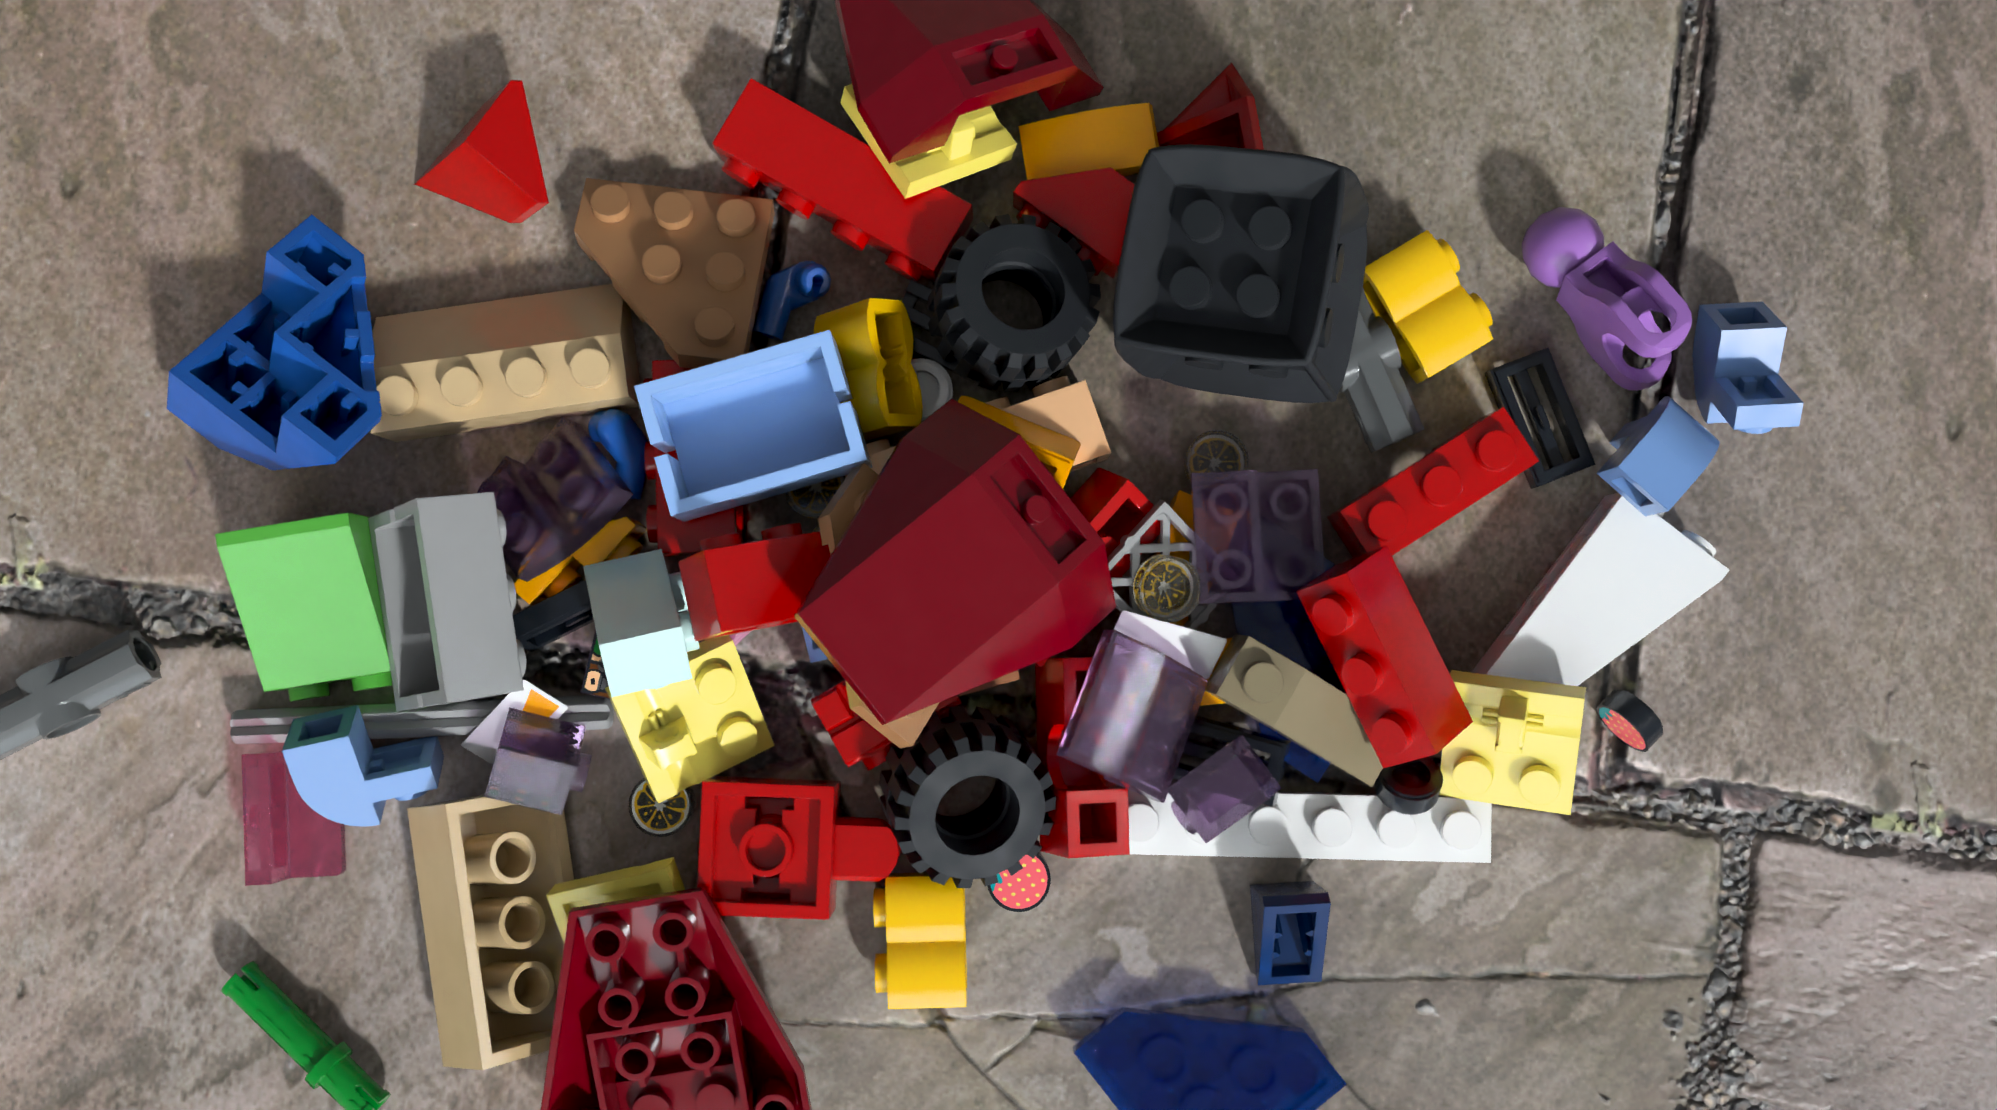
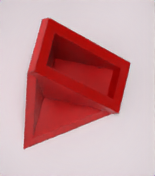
(1218, 116)
(493, 160)

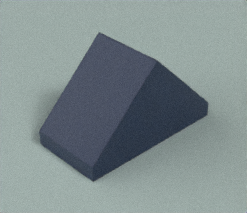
(1289, 931)

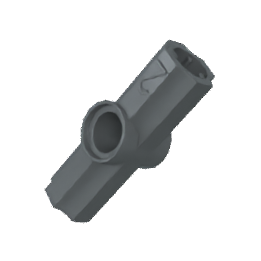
(1375, 384)
(73, 690)

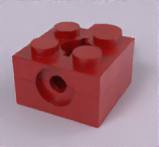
(783, 846)

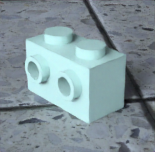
(640, 622)

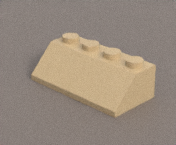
(504, 363)
(490, 925)

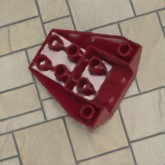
(937, 59)
(956, 569)
(664, 1015)

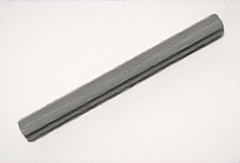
(383, 720)

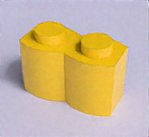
(1426, 305)
(877, 358)
(924, 942)

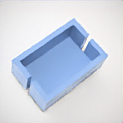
(753, 426)

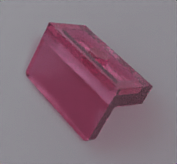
(281, 830)

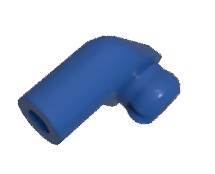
(788, 291)
(624, 443)

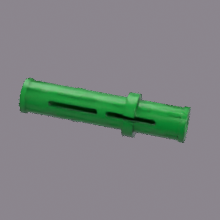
(304, 1041)

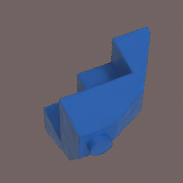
(292, 368)

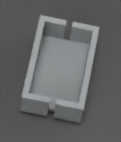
(447, 600)

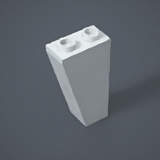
(1603, 596)

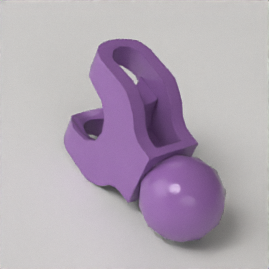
(1606, 295)

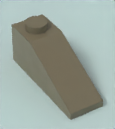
(1294, 705)

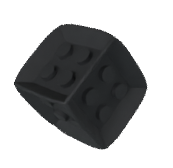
(1242, 272)

